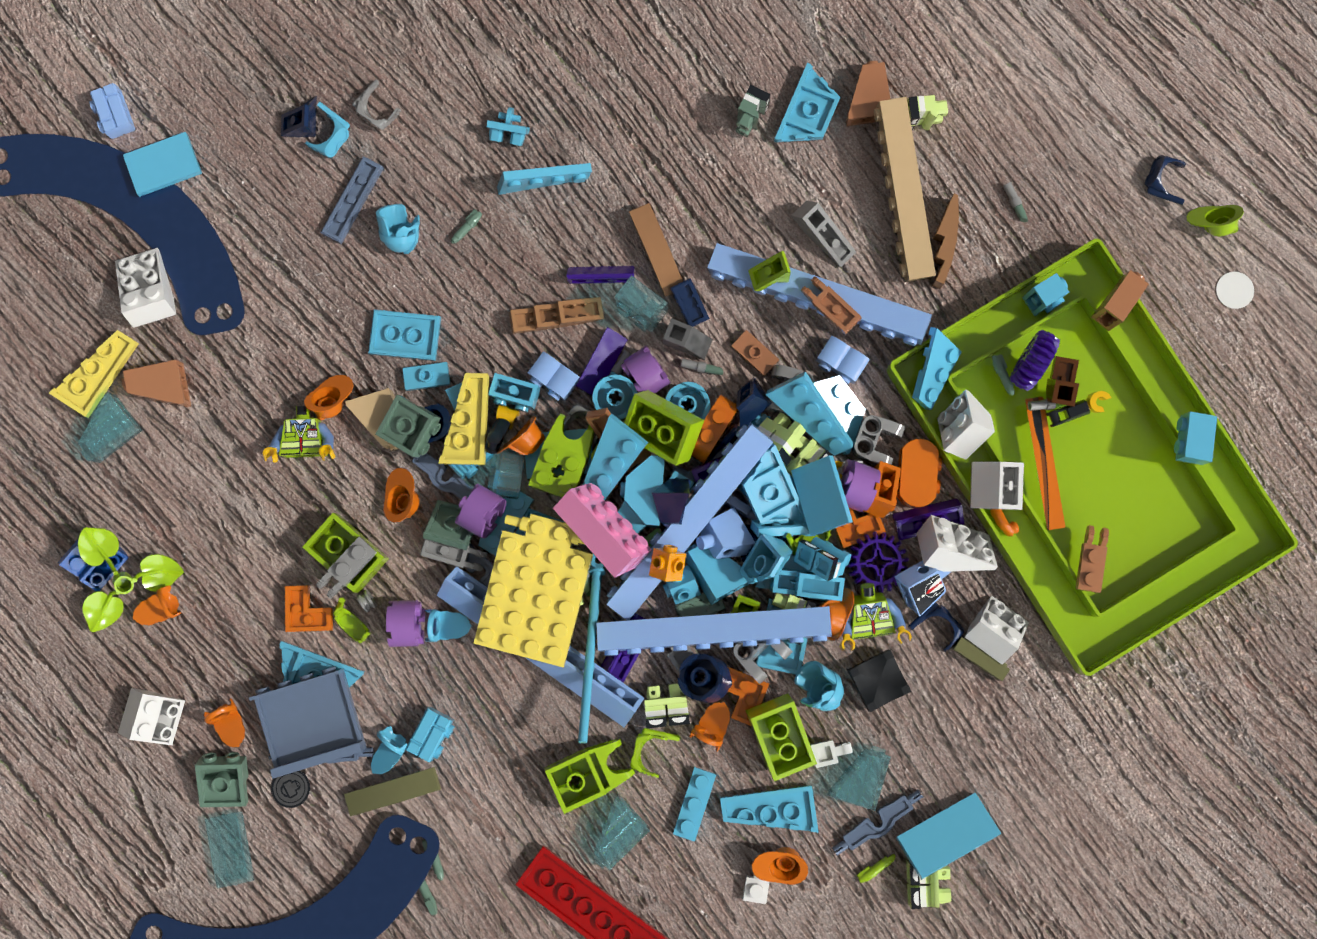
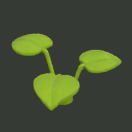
(103, 609)

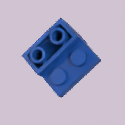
(92, 576)

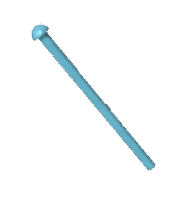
(597, 574)

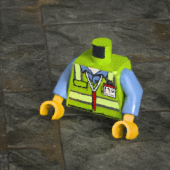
(301, 438)
(873, 617)

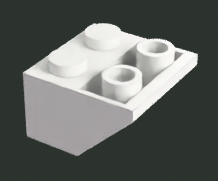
(964, 425)
(997, 485)
(997, 630)
(151, 717)

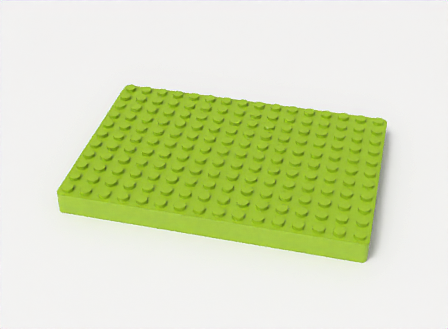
(1172, 525)

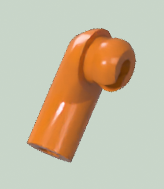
(1001, 521)

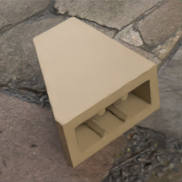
(371, 411)

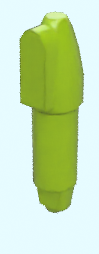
(872, 871)

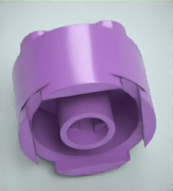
(645, 371)
(859, 484)
(480, 511)
(404, 623)

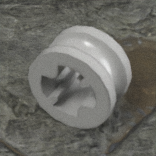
(366, 601)

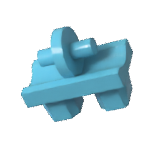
(517, 132)

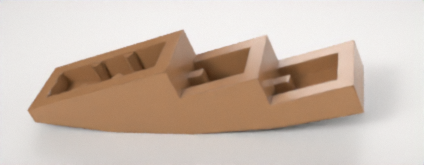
(947, 235)
(656, 247)
(556, 315)

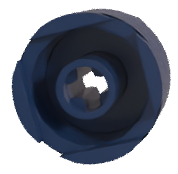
(707, 688)

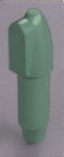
(471, 221)
(1000, 368)
(437, 866)
(428, 898)

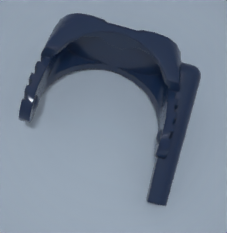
(1153, 180)
(936, 610)

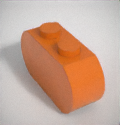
(714, 428)
(918, 473)

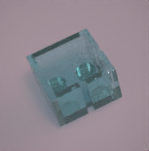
(640, 304)

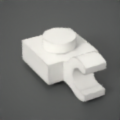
(827, 753)
(755, 890)

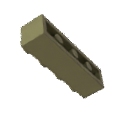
(980, 658)

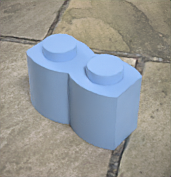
(842, 360)
(553, 376)

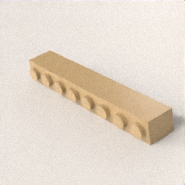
(905, 189)

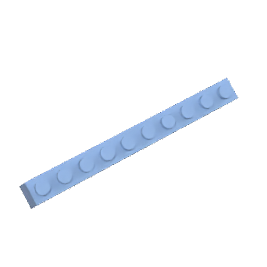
(876, 312)
(699, 510)
(714, 629)
(607, 692)

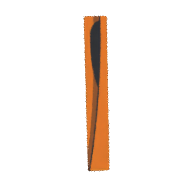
(1045, 467)

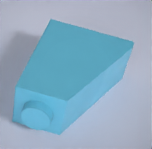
(715, 576)

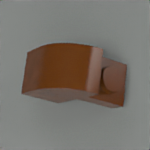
(1061, 385)

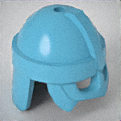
(396, 230)
(822, 686)

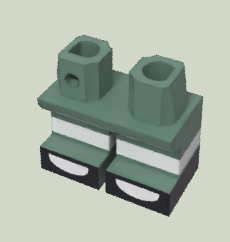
(752, 103)

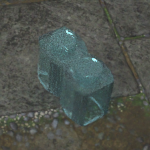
(507, 474)

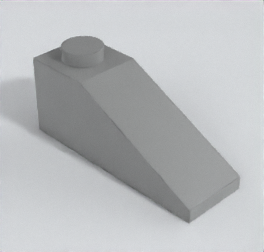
(823, 232)

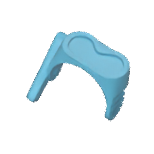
(340, 134)

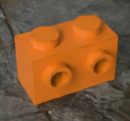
(886, 490)

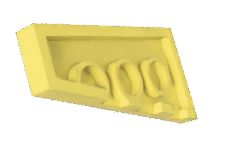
(95, 375)
(469, 423)

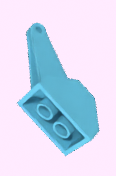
(637, 492)

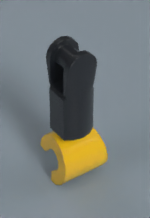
(1081, 408)
(504, 421)

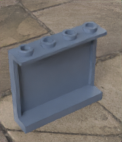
(309, 721)

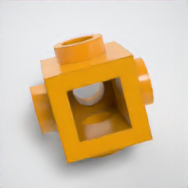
(667, 563)

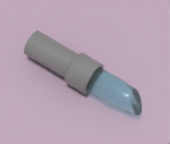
(1043, 404)

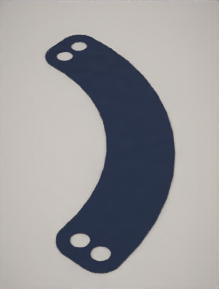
(163, 218)
(354, 909)

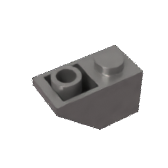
(687, 339)

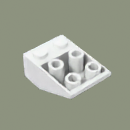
(144, 288)
(954, 547)

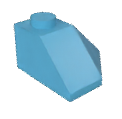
(765, 559)

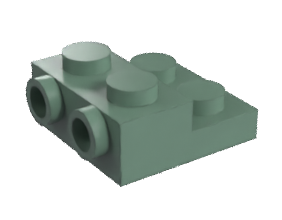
(408, 427)
(222, 780)

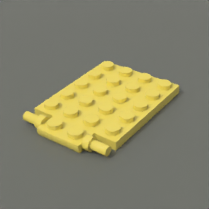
(534, 591)

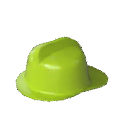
(1216, 219)

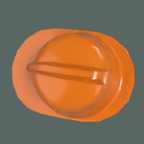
(328, 397)
(526, 440)
(400, 497)
(839, 613)
(780, 866)

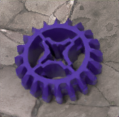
(1034, 360)
(878, 573)

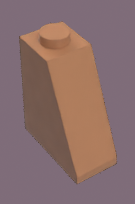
(869, 91)
(1120, 300)
(159, 382)

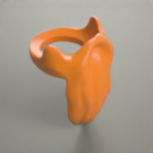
(157, 607)
(227, 724)
(713, 725)

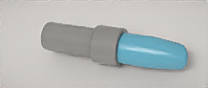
(617, 369)

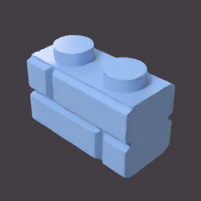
(112, 111)

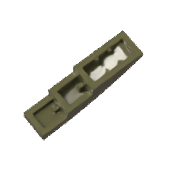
(392, 791)

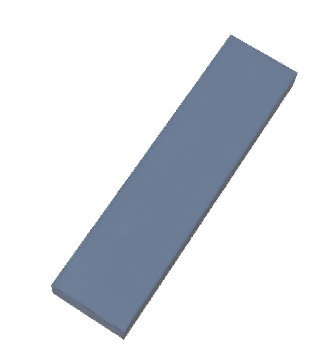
(352, 200)

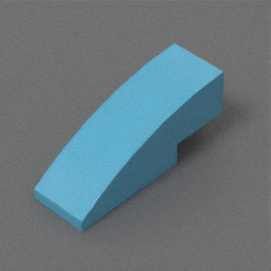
(807, 585)

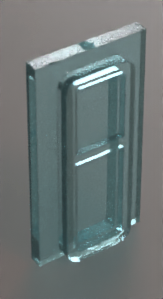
(229, 849)

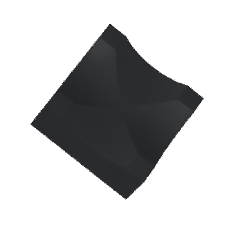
(879, 680)

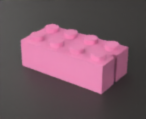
(602, 529)

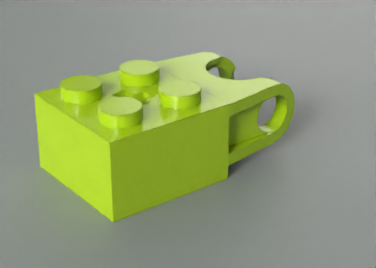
(561, 452)
(595, 775)

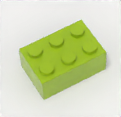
(665, 426)
(333, 540)
(781, 737)

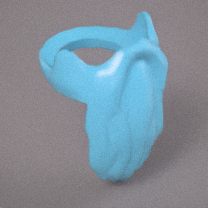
(446, 625)
(389, 751)

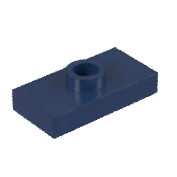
(689, 303)

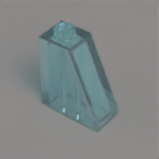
(108, 429)
(863, 779)
(620, 834)

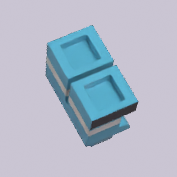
(822, 558)

